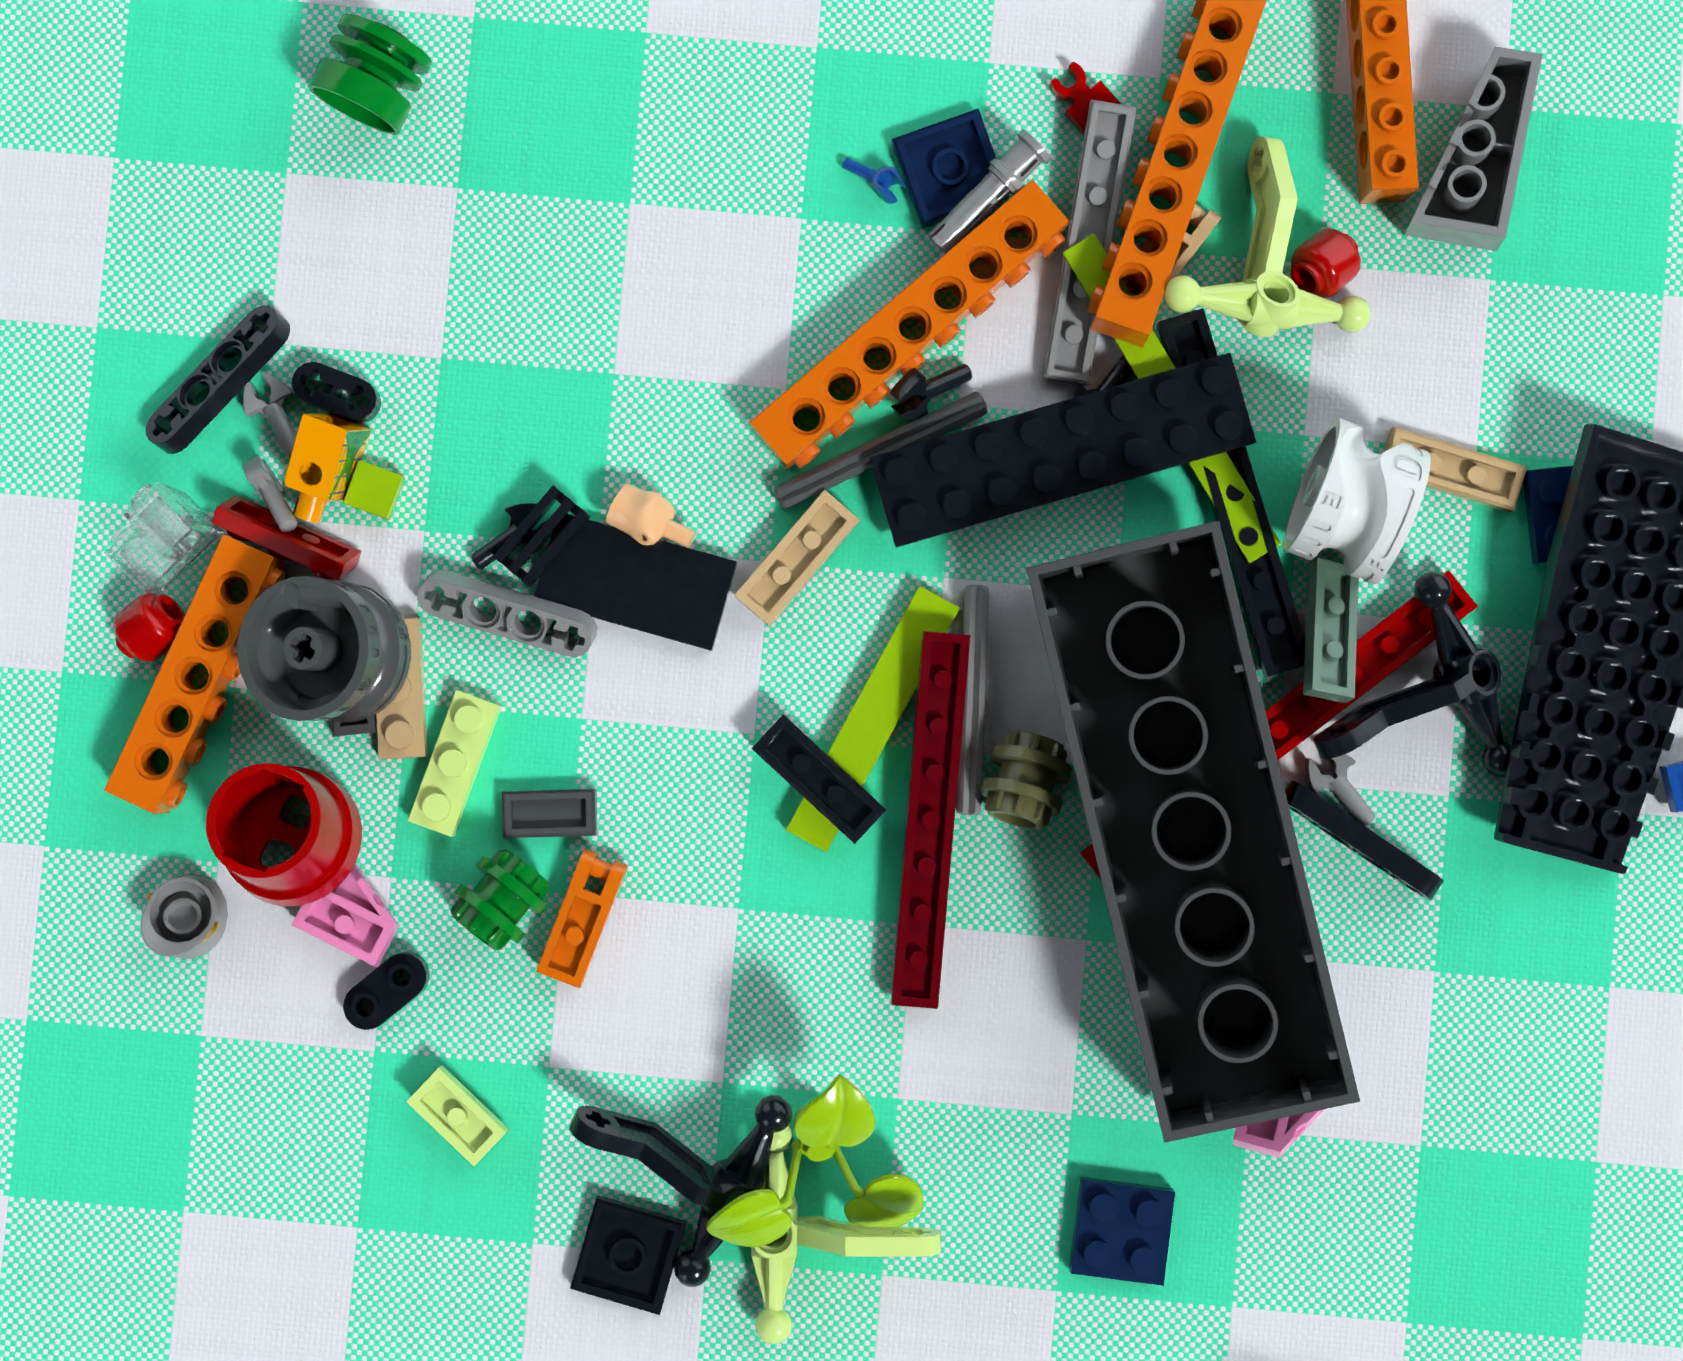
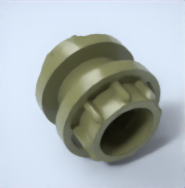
(1026, 780)

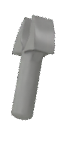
(273, 411)
(271, 490)
(1340, 786)

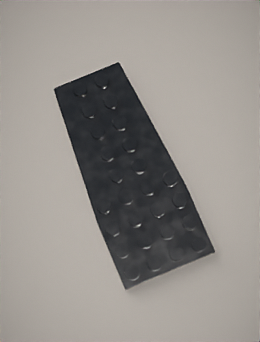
(1601, 656)

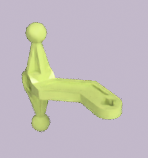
(1266, 296)
(777, 1259)

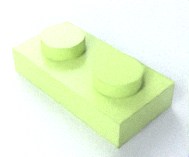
(457, 1115)

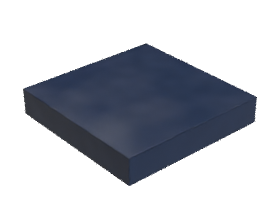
(944, 163)

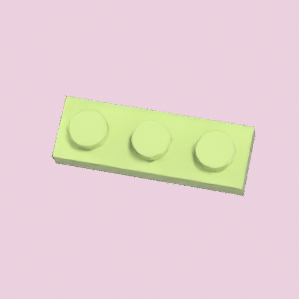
(454, 763)

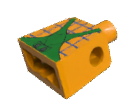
(327, 445)

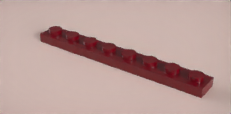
(930, 819)

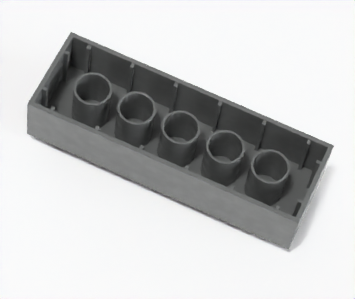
(1192, 833)

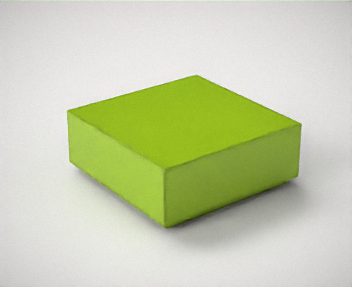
(374, 490)

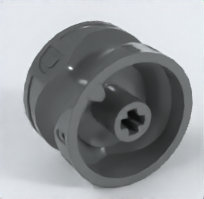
(323, 650)

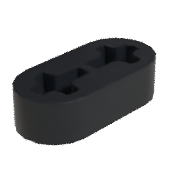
(340, 382)

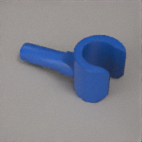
(880, 179)

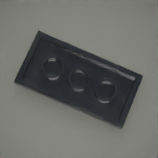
(640, 586)

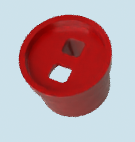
(248, 816)

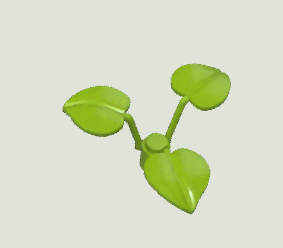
(829, 1121)

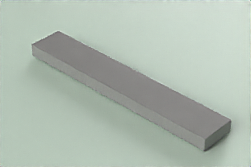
(1092, 211)

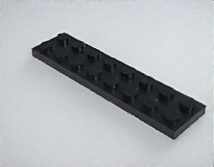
(1063, 450)

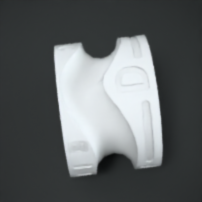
(1357, 501)

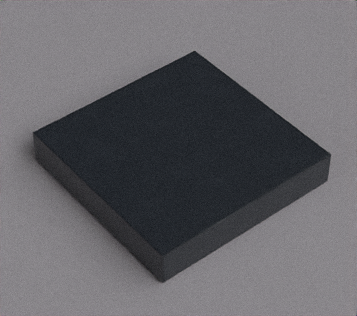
(628, 1254)

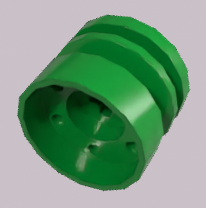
(373, 68)

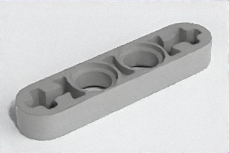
(508, 605)

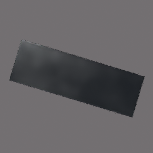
(818, 779)

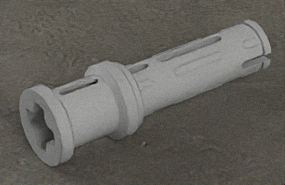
(1004, 178)

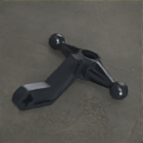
(1461, 677)
(686, 1171)

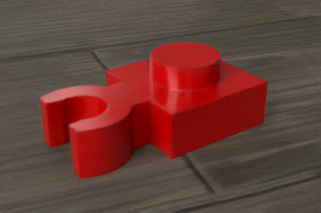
(1080, 96)

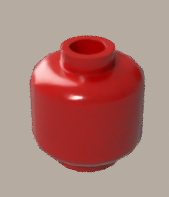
(1325, 262)
(148, 626)

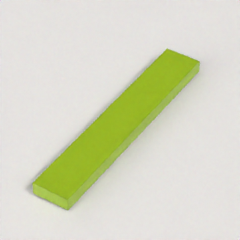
(878, 707)

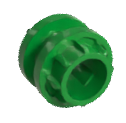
(500, 899)

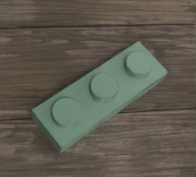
(1330, 632)

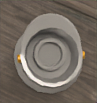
(184, 917)

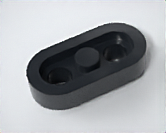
(385, 991)

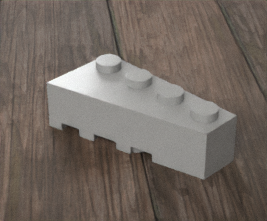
(1480, 167)

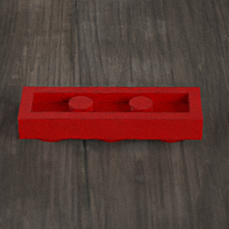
(255, 523)

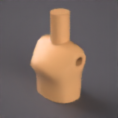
(647, 517)

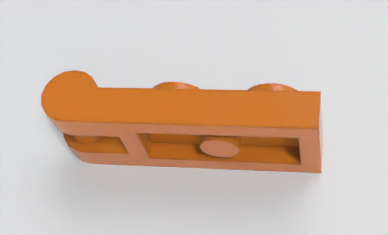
(581, 920)

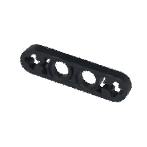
(213, 375)
(1362, 840)

